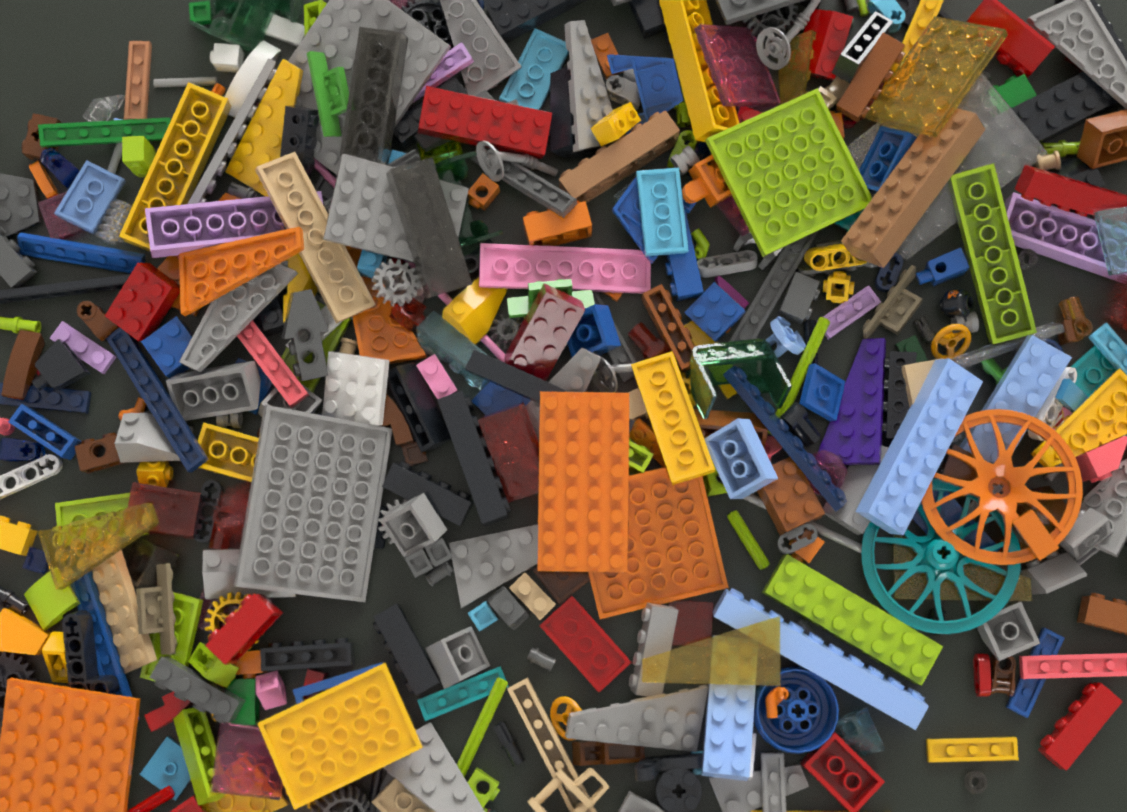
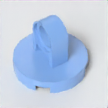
(785, 337)

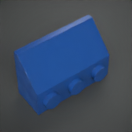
(884, 155)

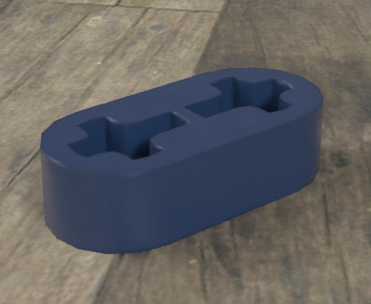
(893, 274)

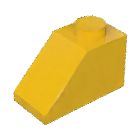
(55, 657)

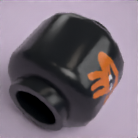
(957, 303)

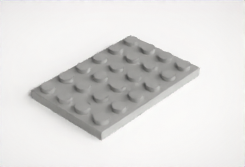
(366, 213)

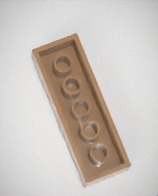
(621, 158)

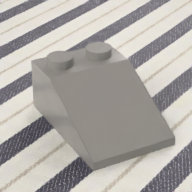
(143, 440)

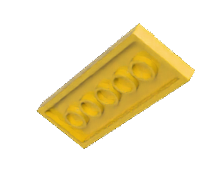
(672, 418)

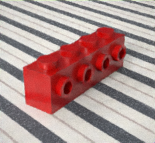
(1079, 725)

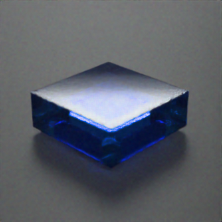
(36, 561)

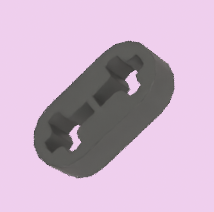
(799, 544)

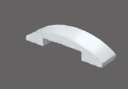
(248, 75)

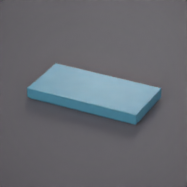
(532, 82)
(662, 212)

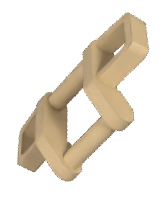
(562, 777)

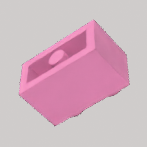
(436, 377)

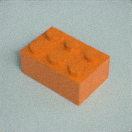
(553, 230)

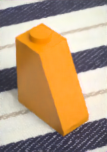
(21, 634)

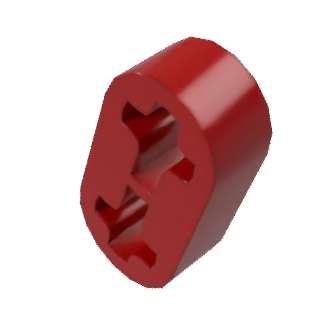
(982, 675)

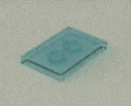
(1113, 238)

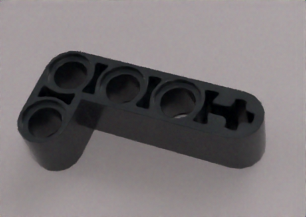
(82, 622)

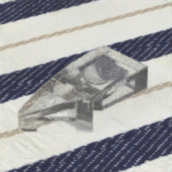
(102, 108)

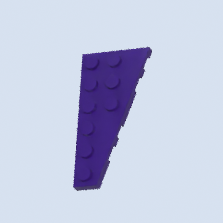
(858, 427)

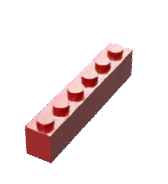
(1067, 192)

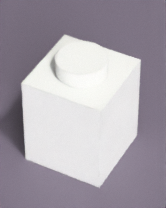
(227, 57)

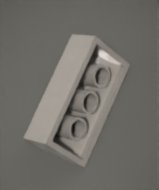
(216, 390)
(854, 488)
(220, 573)

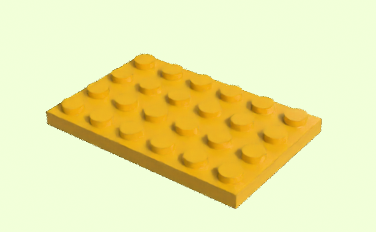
(340, 735)

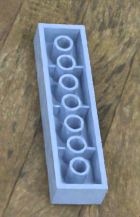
(919, 446)

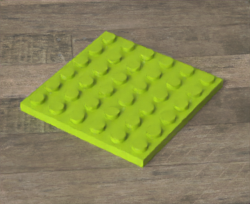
(789, 172)

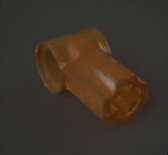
(1073, 310)

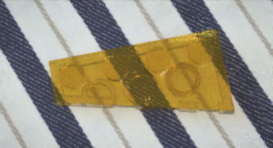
(796, 73)

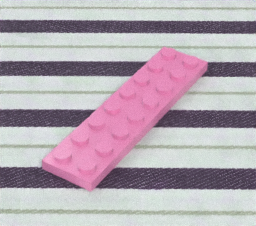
(587, 267)

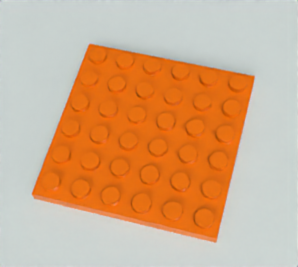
(669, 547)
(65, 749)

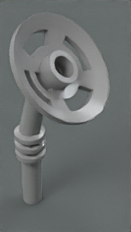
(778, 45)
(494, 160)
(606, 374)

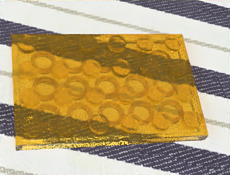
(936, 75)

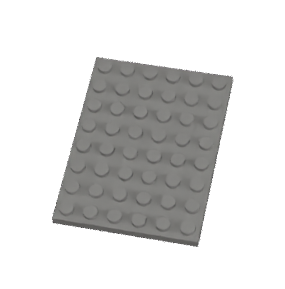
(337, 35)
(313, 505)

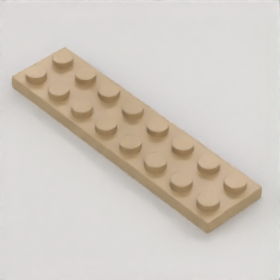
(325, 260)

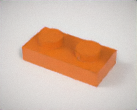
(602, 47)

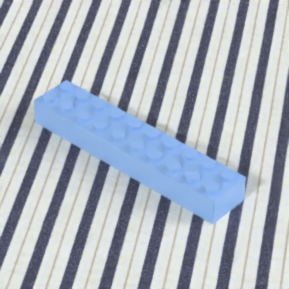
(827, 661)

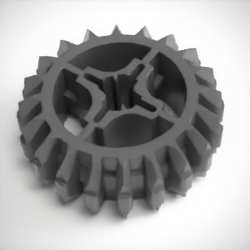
(775, 20)
(342, 801)

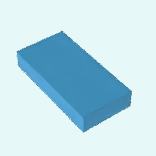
(1070, 395)

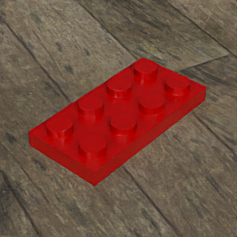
(585, 644)

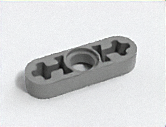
(739, 261)

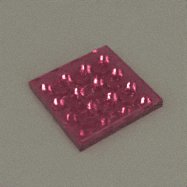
(736, 66)

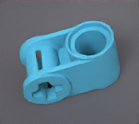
(889, 9)

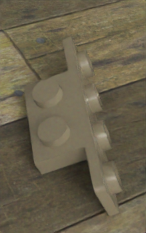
(897, 308)
(156, 609)

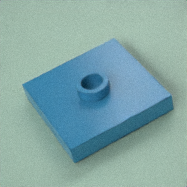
(168, 768)

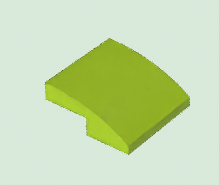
(48, 602)

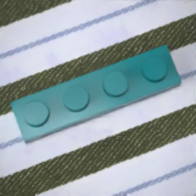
(459, 694)

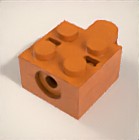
(706, 183)

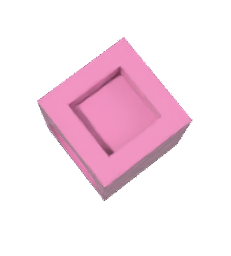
(271, 690)

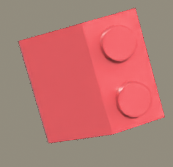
(1101, 461)

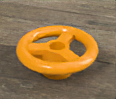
(949, 340)
(572, 707)

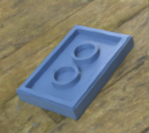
(89, 197)

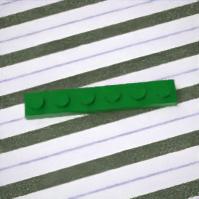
(101, 131)

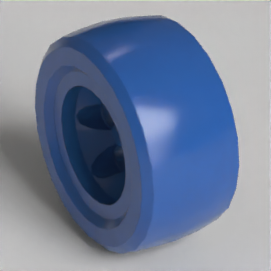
(820, 723)

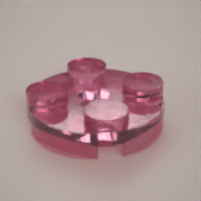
(833, 464)

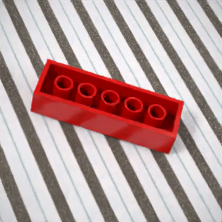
(479, 119)

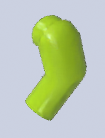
(702, 244)

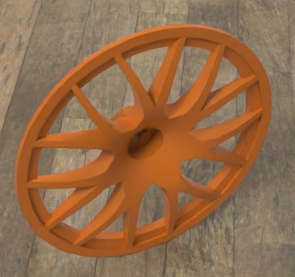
(1012, 481)

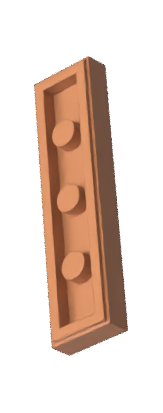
(137, 80)

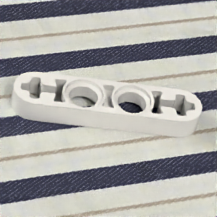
(1051, 407)
(20, 474)

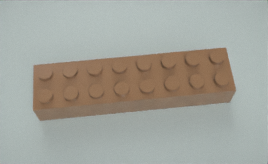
(911, 189)

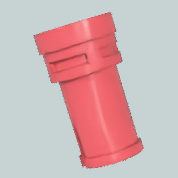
(5, 427)

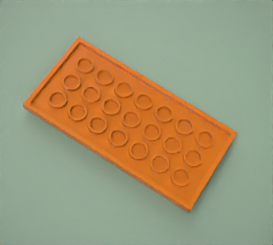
(583, 482)

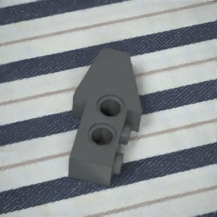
(305, 314)

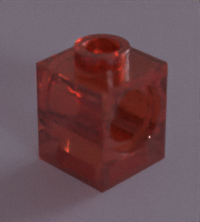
(406, 320)

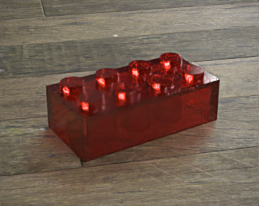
(513, 450)

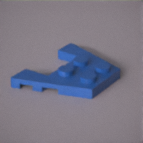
(655, 80)
(628, 213)

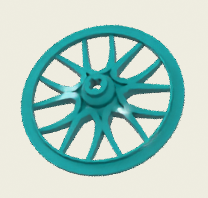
(938, 569)

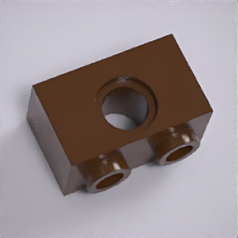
(88, 454)

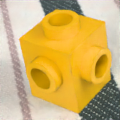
(835, 294)
(155, 473)

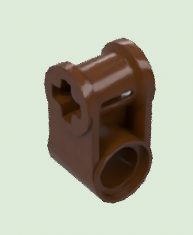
(97, 322)
(1003, 676)

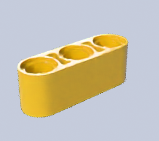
(827, 257)

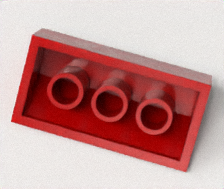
(1023, 47)

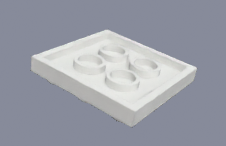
(355, 388)

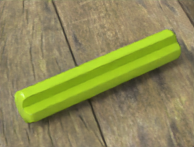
(748, 540)

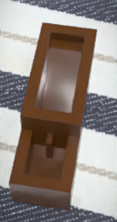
(21, 364)
(394, 419)
(605, 753)

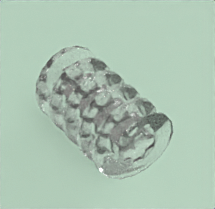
(113, 222)

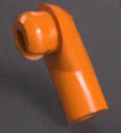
(773, 699)

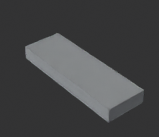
(773, 782)

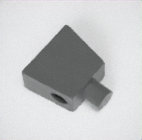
(508, 608)

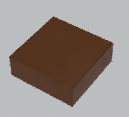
(1068, 336)
(413, 454)

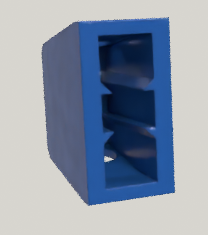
(951, 264)

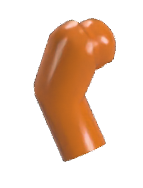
(140, 407)

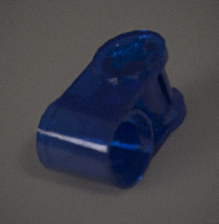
(61, 168)
(18, 450)

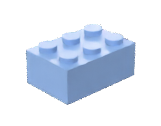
(740, 459)

